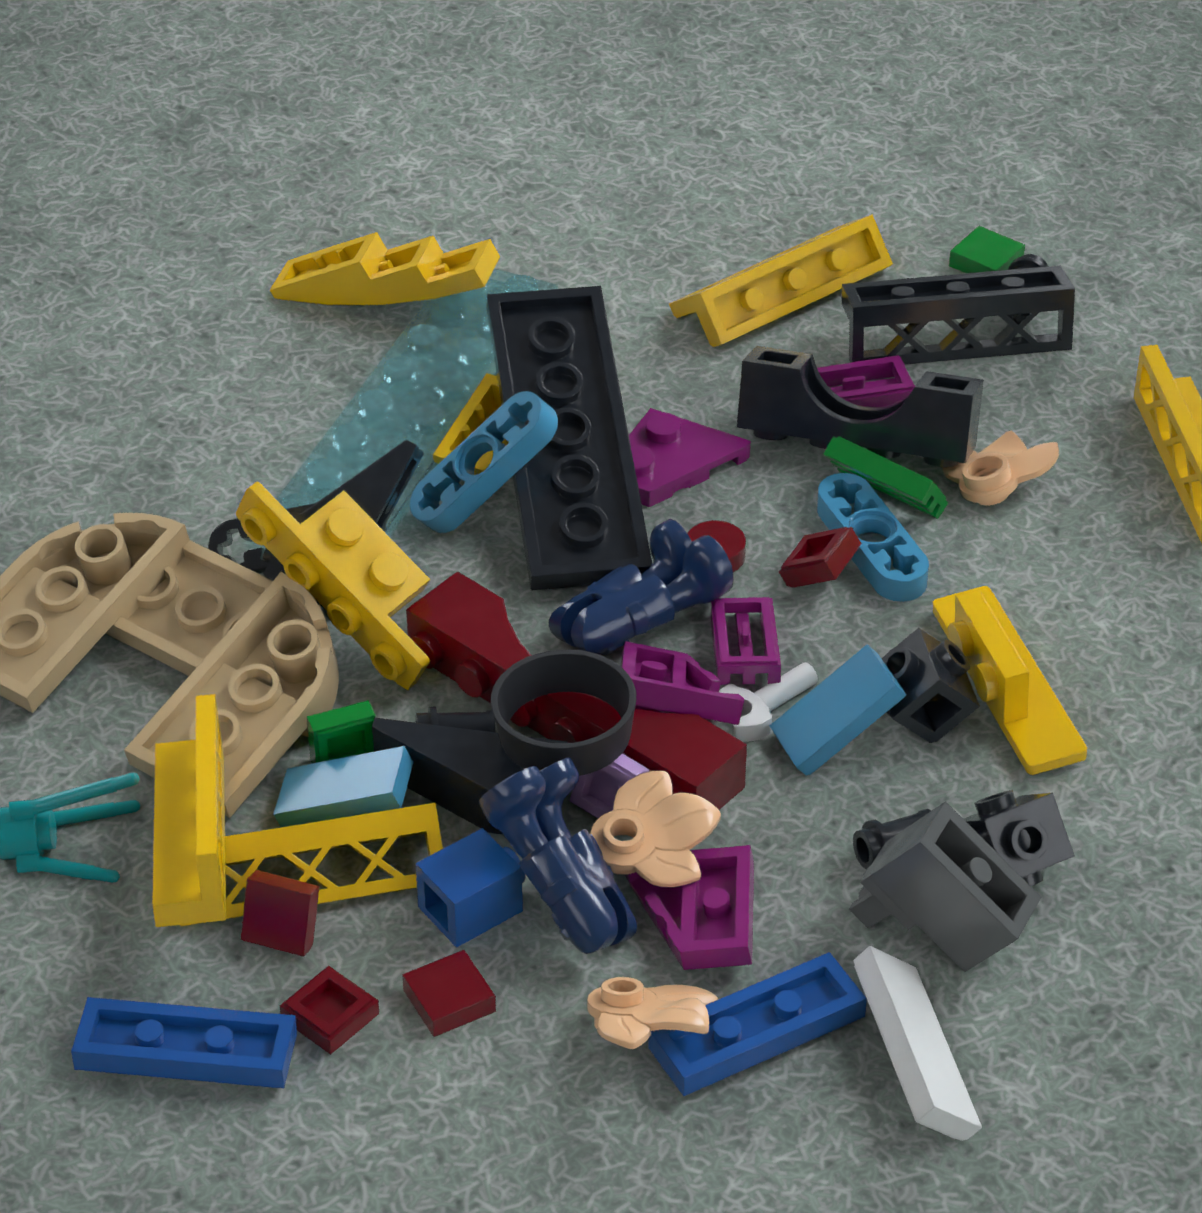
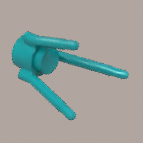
(31, 827)

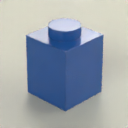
(470, 886)

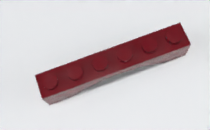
(473, 643)

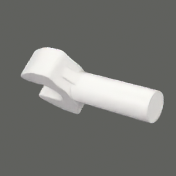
(758, 705)

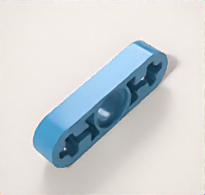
(507, 460)
(874, 558)

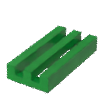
(887, 476)

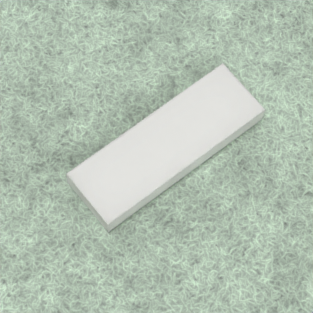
(916, 1045)

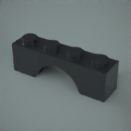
(788, 397)

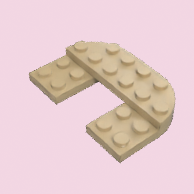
(186, 606)

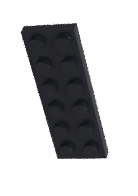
(582, 489)

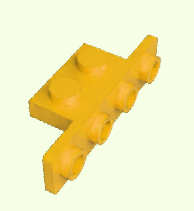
(348, 570)
(1010, 681)

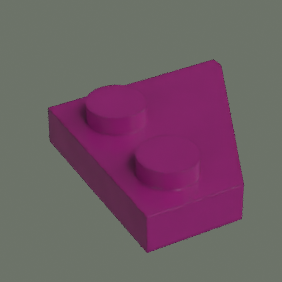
(678, 454)
(677, 684)
(708, 919)

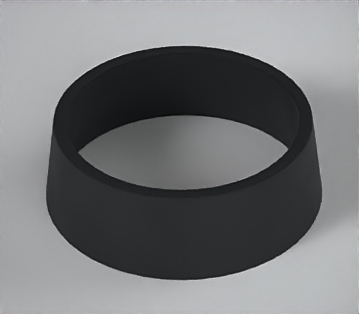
(564, 672)

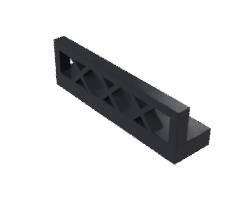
(966, 298)

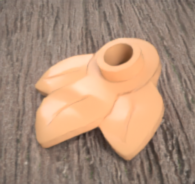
(1000, 467)
(661, 828)
(629, 1012)

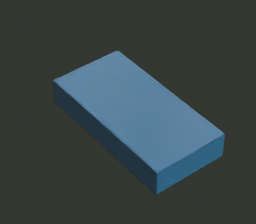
(837, 710)
(344, 787)

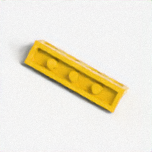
(786, 281)
(1175, 422)
(190, 825)
(332, 834)

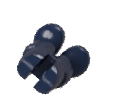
(633, 602)
(561, 867)

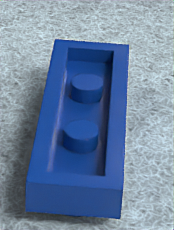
(760, 1023)
(184, 1042)

